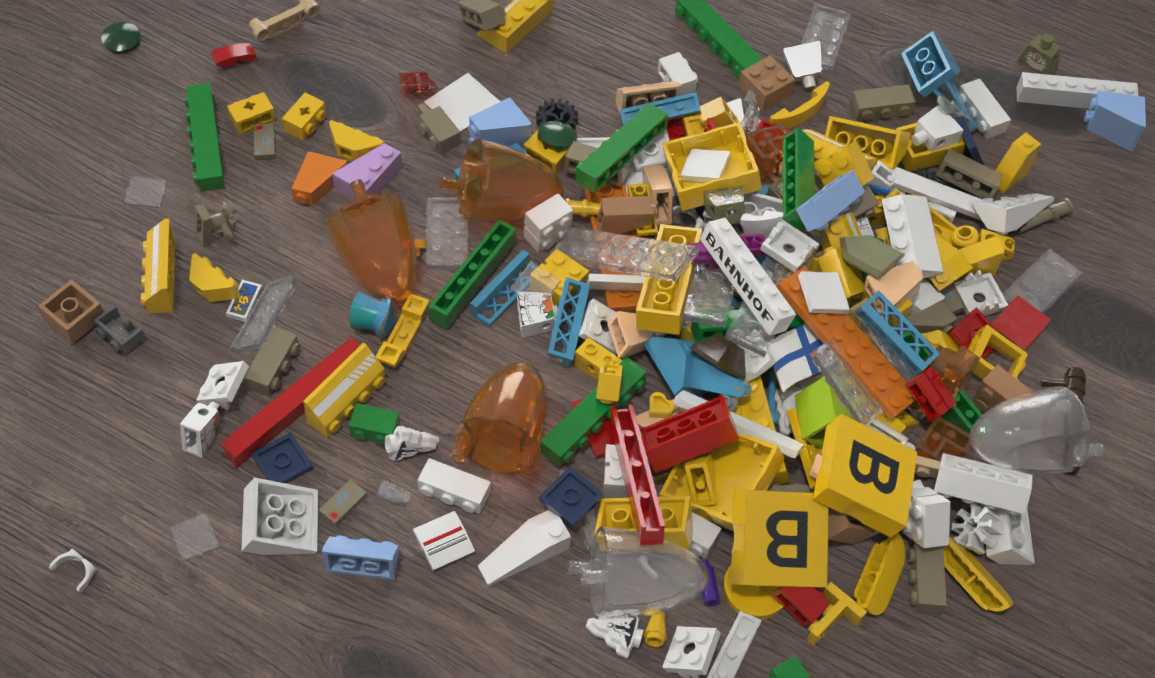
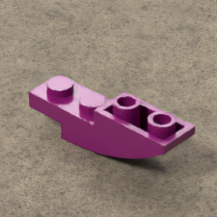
(752, 241)

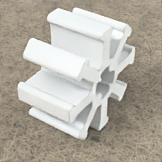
(977, 528)

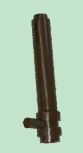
(1075, 381)

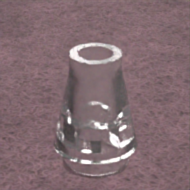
(393, 492)

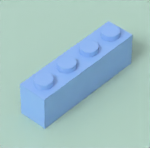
(830, 201)

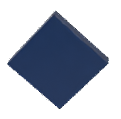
(969, 140)
(282, 460)
(571, 497)

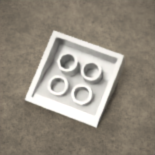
(279, 518)

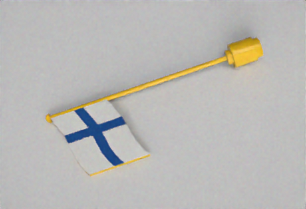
(793, 357)

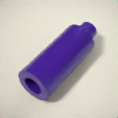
(711, 593)

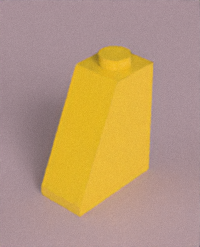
(1017, 161)
(984, 256)
(833, 262)

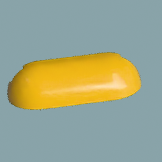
(880, 575)
(975, 578)

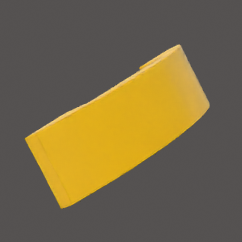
(804, 112)
(404, 331)

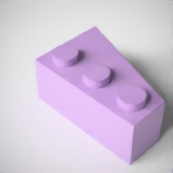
(373, 169)

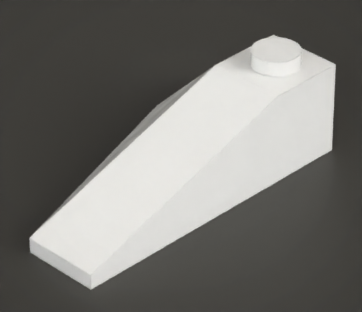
(1010, 212)
(529, 545)

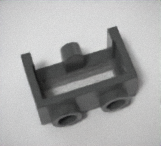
(118, 331)

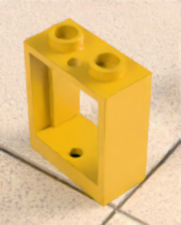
(991, 337)

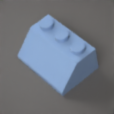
(361, 557)

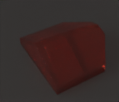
(416, 82)

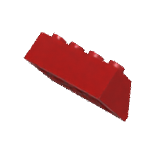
(689, 434)

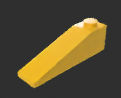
(953, 265)

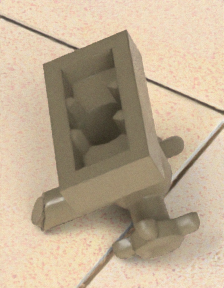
(207, 223)

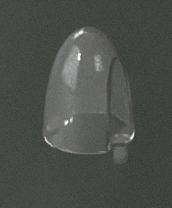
(1035, 433)
(638, 579)

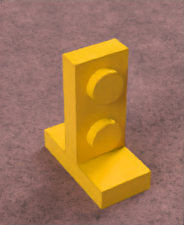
(839, 606)

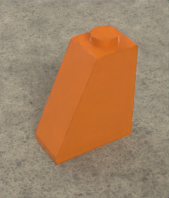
(315, 177)

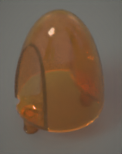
(500, 183)
(376, 243)
(504, 421)

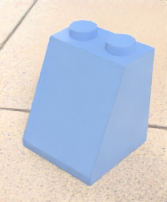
(1117, 118)
(500, 124)

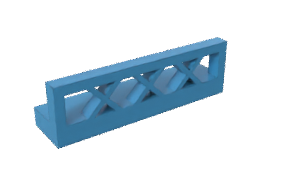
(675, 107)
(497, 288)
(574, 321)
(892, 338)

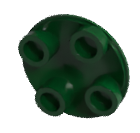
(120, 37)
(557, 134)

